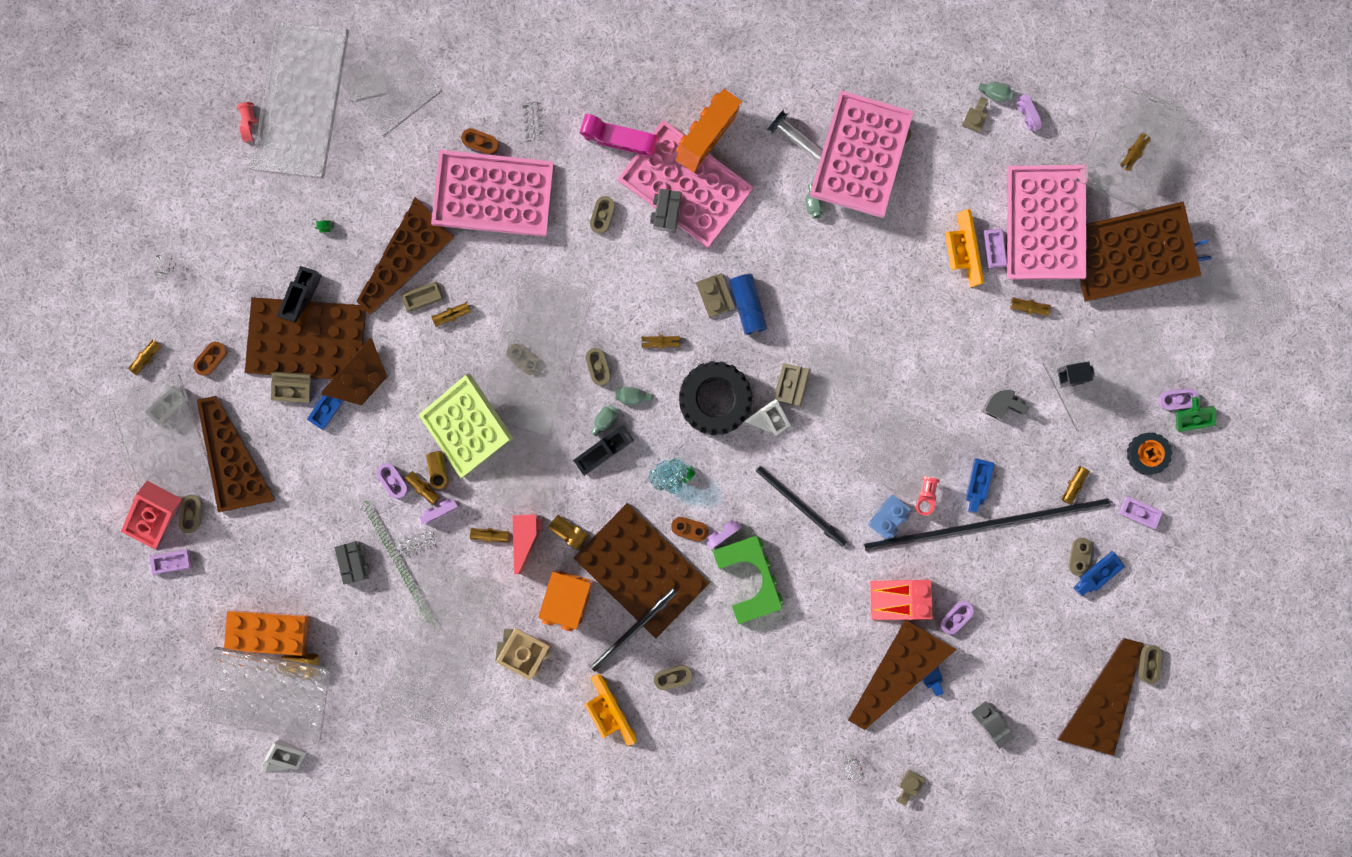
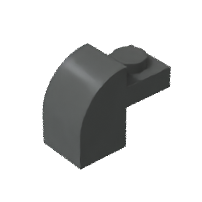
(999, 403)
(993, 724)

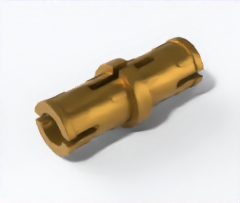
(1135, 152)
(1030, 306)
(462, 308)
(660, 341)
(144, 357)
(1075, 485)
(422, 488)
(489, 535)

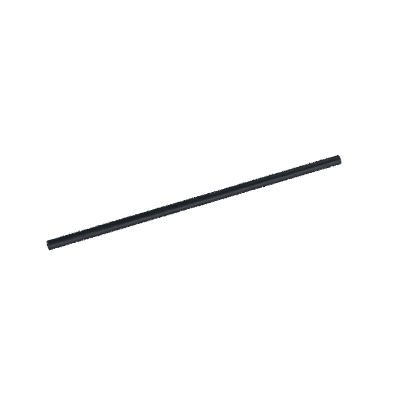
(987, 524)

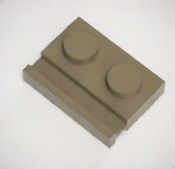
(715, 295)
(792, 384)
(291, 387)

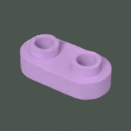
(1027, 107)
(1177, 399)
(392, 481)
(716, 538)
(956, 617)

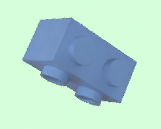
(889, 517)

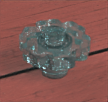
(668, 475)

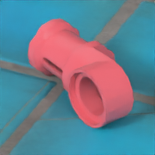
(248, 118)
(927, 494)

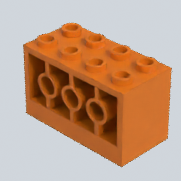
(565, 600)

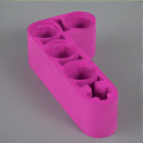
(617, 136)

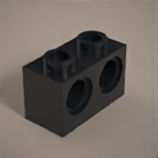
(1075, 374)

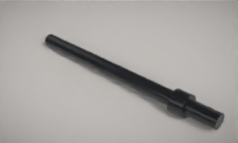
(828, 530)
(660, 604)

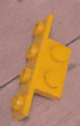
(963, 248)
(606, 712)

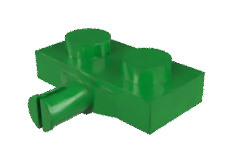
(1195, 417)

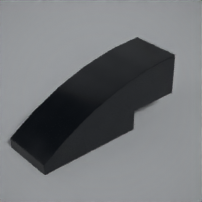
(299, 294)
(603, 450)

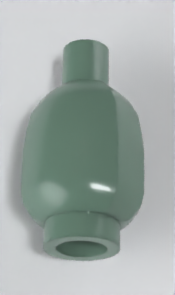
(997, 91)
(814, 206)
(631, 395)
(605, 419)

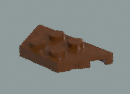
(358, 376)

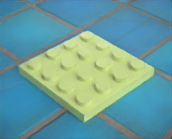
(465, 425)

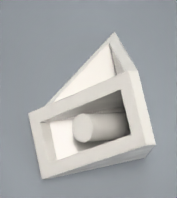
(770, 418)
(282, 757)

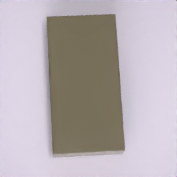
(422, 296)

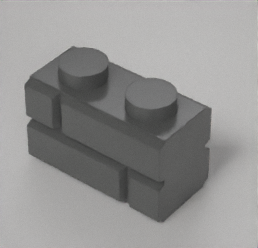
(667, 210)
(352, 562)

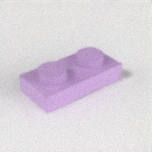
(1140, 512)
(431, 514)

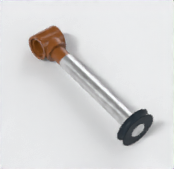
(794, 135)

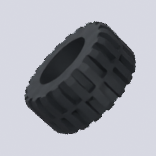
(715, 372)

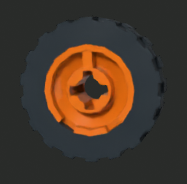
(1139, 458)

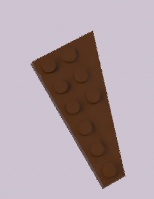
(406, 254)
(232, 469)
(905, 664)
(1103, 708)

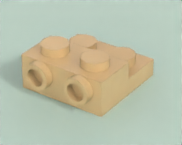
(523, 654)

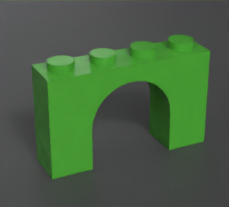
(767, 599)

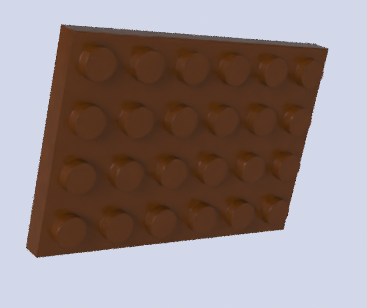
(1138, 252)
(315, 345)
(640, 568)

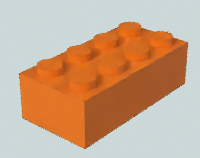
(708, 130)
(267, 632)

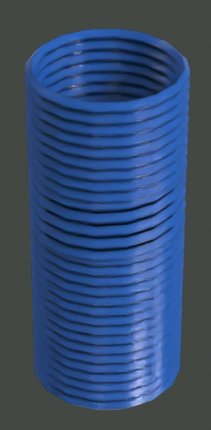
(746, 294)

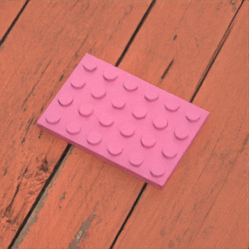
(861, 154)
(492, 193)
(708, 195)
(1046, 223)

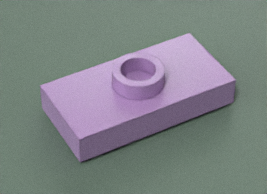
(995, 248)
(171, 562)

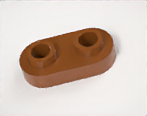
(480, 141)
(209, 357)
(689, 529)

